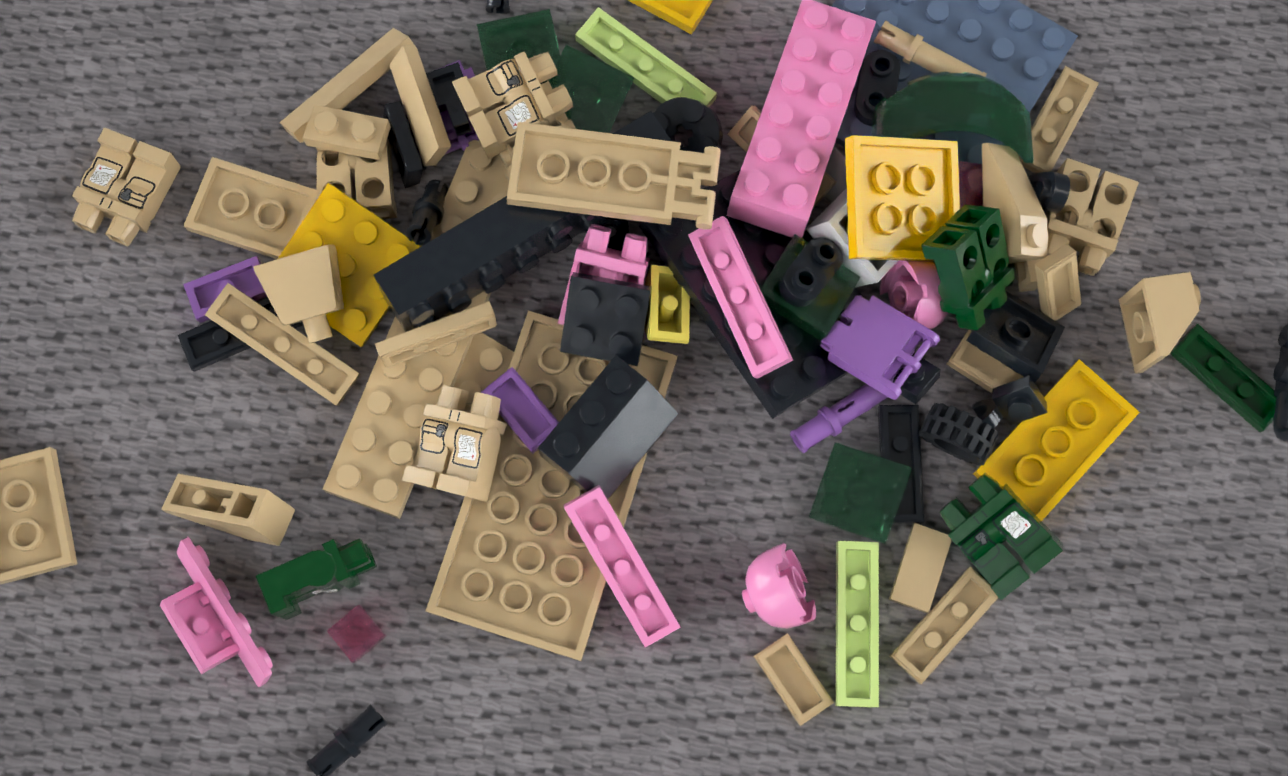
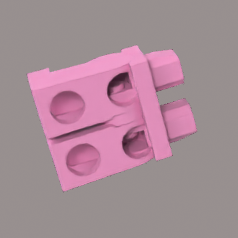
(596, 259)

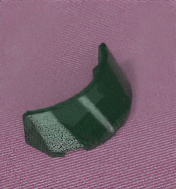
(955, 104)

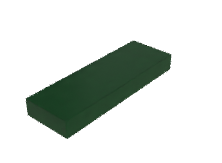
(1227, 377)

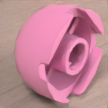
(914, 290)
(778, 589)

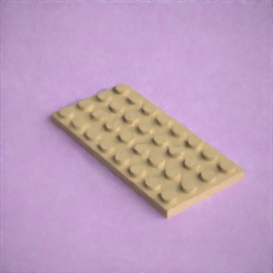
(518, 557)

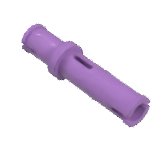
(832, 419)

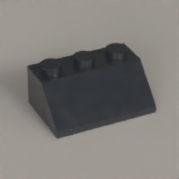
(608, 429)

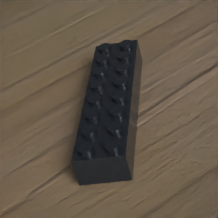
(484, 252)

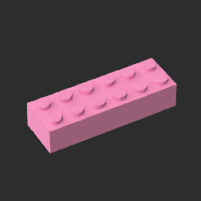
(801, 119)

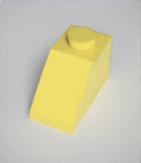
(668, 307)

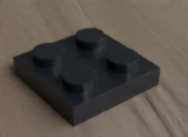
(605, 318)
(1018, 337)

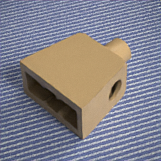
(304, 289)

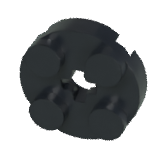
(692, 116)

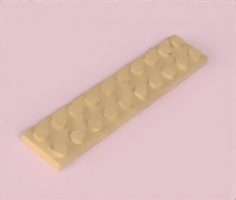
(391, 409)

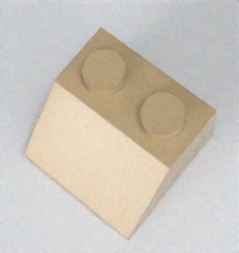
(1157, 316)

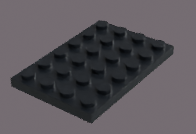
(761, 247)

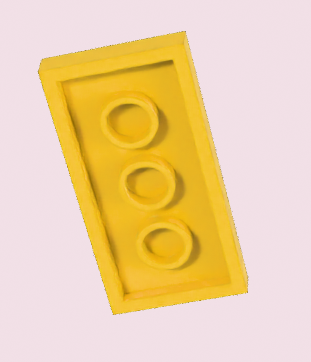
(1056, 449)

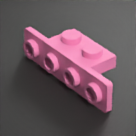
(208, 621)

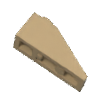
(1021, 213)
(230, 508)

